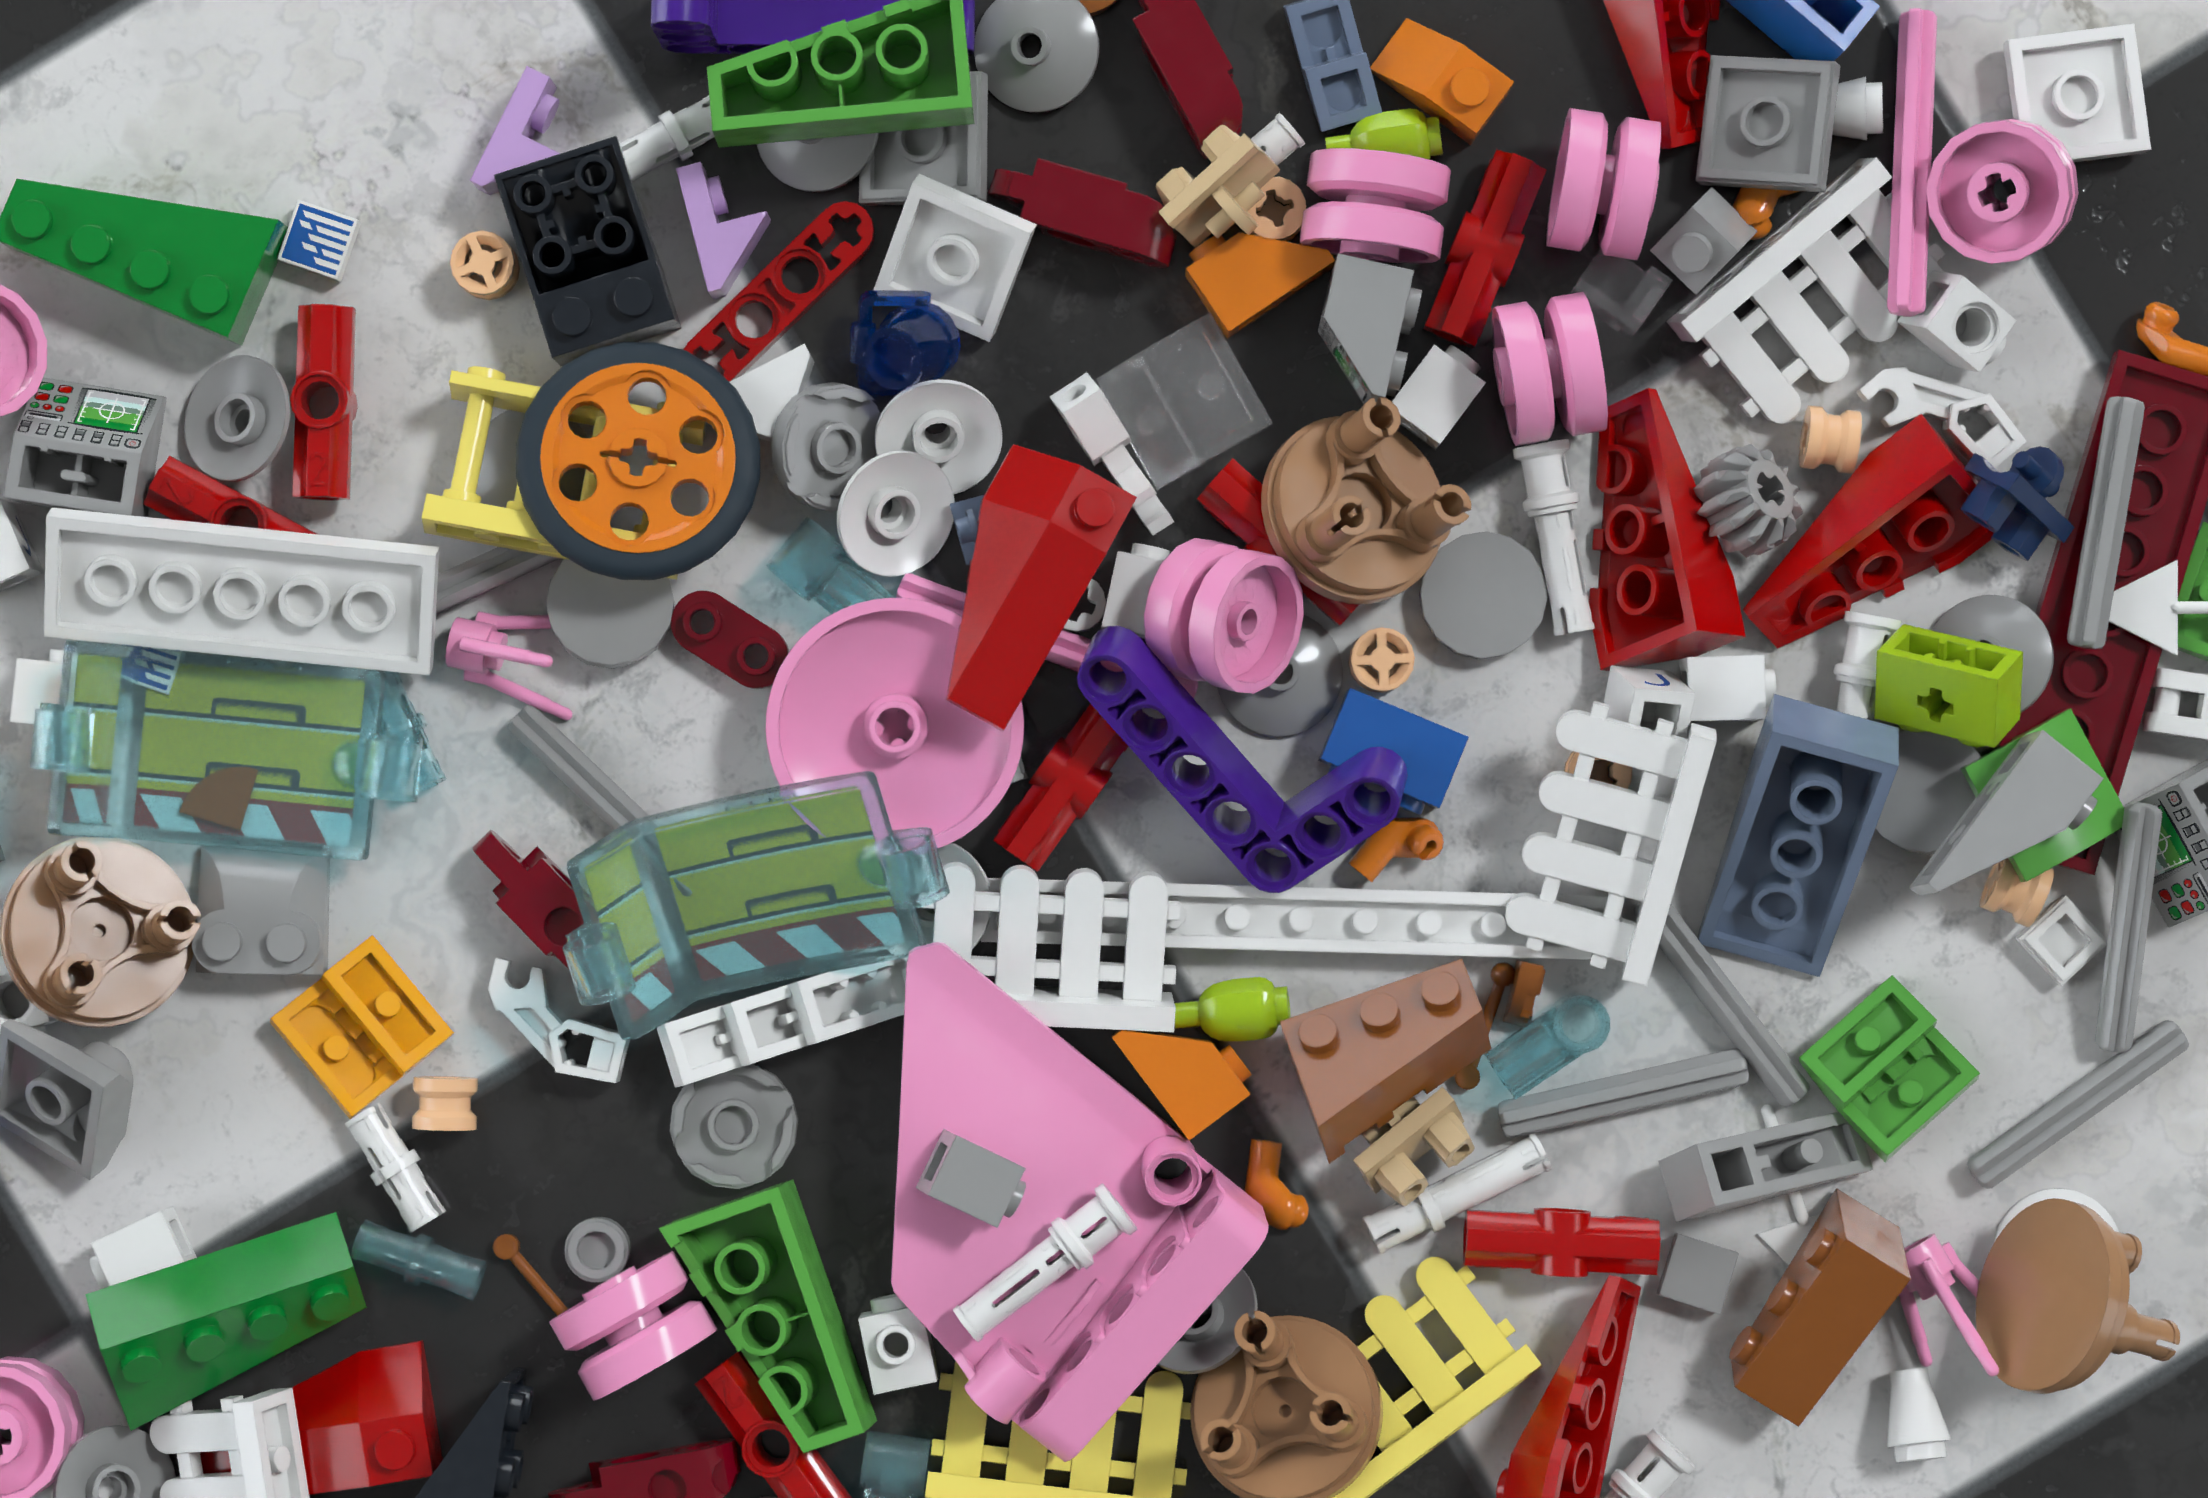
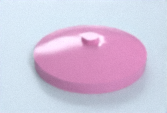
(872, 698)

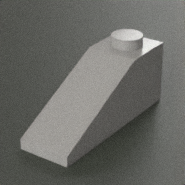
(2026, 801)
(1762, 1165)

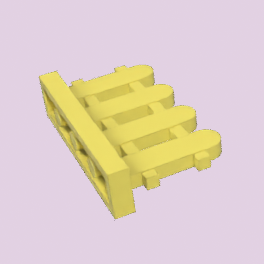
(1432, 1377)
(1027, 1458)

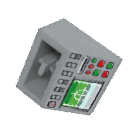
(1363, 320)
(86, 448)
(2182, 853)

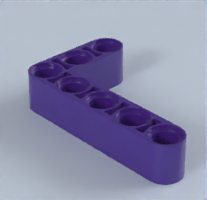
(754, 24)
(1230, 776)

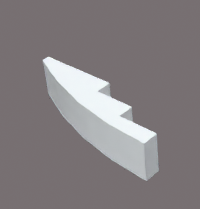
(782, 1020)

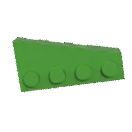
(851, 78)
(779, 1309)

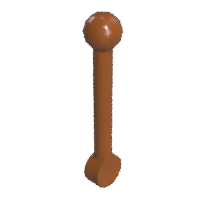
(1502, 976)
(508, 1247)

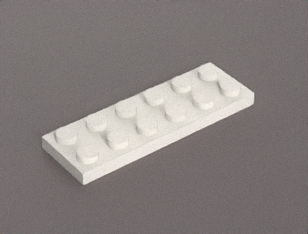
(240, 591)

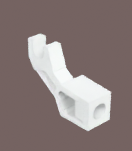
(1944, 401)
(1104, 440)
(537, 1022)

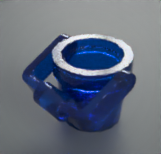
(908, 348)

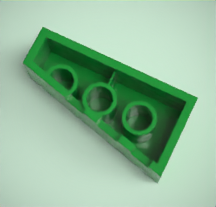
(165, 255)
(221, 1314)

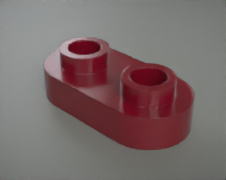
(729, 639)

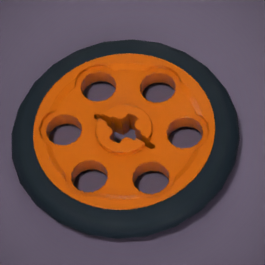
(583, 528)

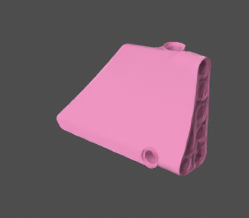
(1026, 1094)

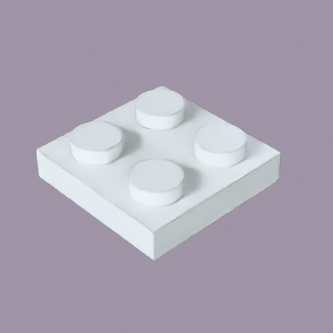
(2081, 90)
(958, 253)

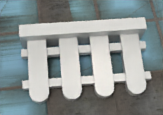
(1779, 300)
(1622, 809)
(1077, 998)
(260, 1442)

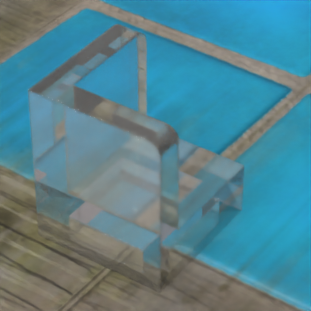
(1621, 291)

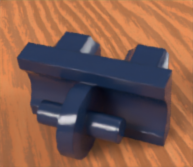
(2015, 501)

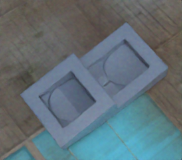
(1332, 61)

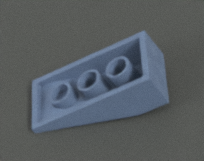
(1799, 834)

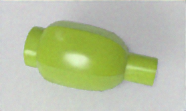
(1396, 132)
(1237, 1009)

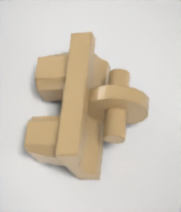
(1221, 191)
(1406, 1138)

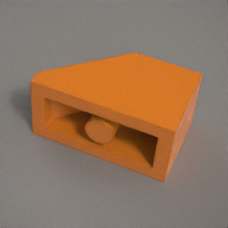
(1442, 78)
(1251, 276)
(1187, 1076)

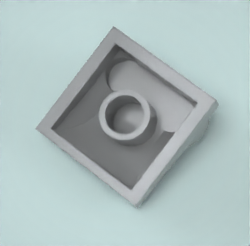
(262, 913)
(64, 1097)

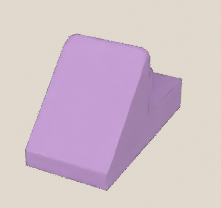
(511, 144)
(723, 245)

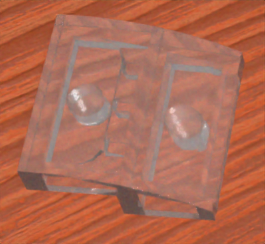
(1184, 401)

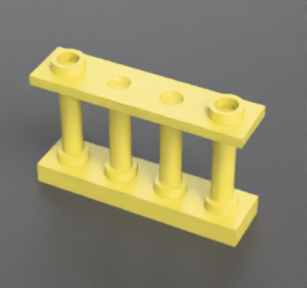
(459, 509)

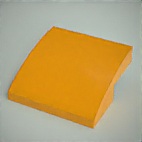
(361, 1027)

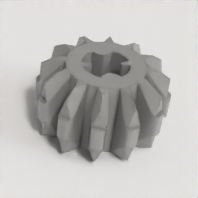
(1748, 500)

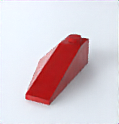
(1668, 60)
(1879, 528)
(1032, 560)
(1660, 573)
(363, 1421)
(1572, 1426)

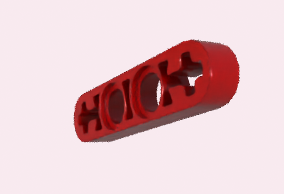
(785, 305)

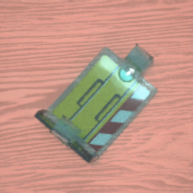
(219, 751)
(746, 896)

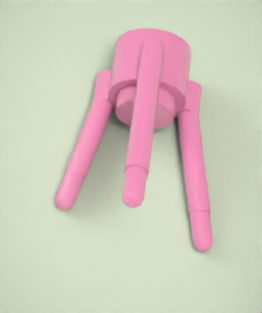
(480, 647)
(1930, 1275)

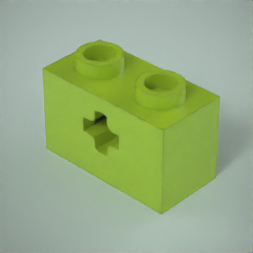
(1948, 686)

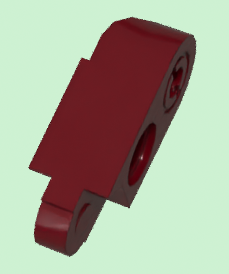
(1190, 66)
(1088, 211)
(532, 893)
(681, 1471)

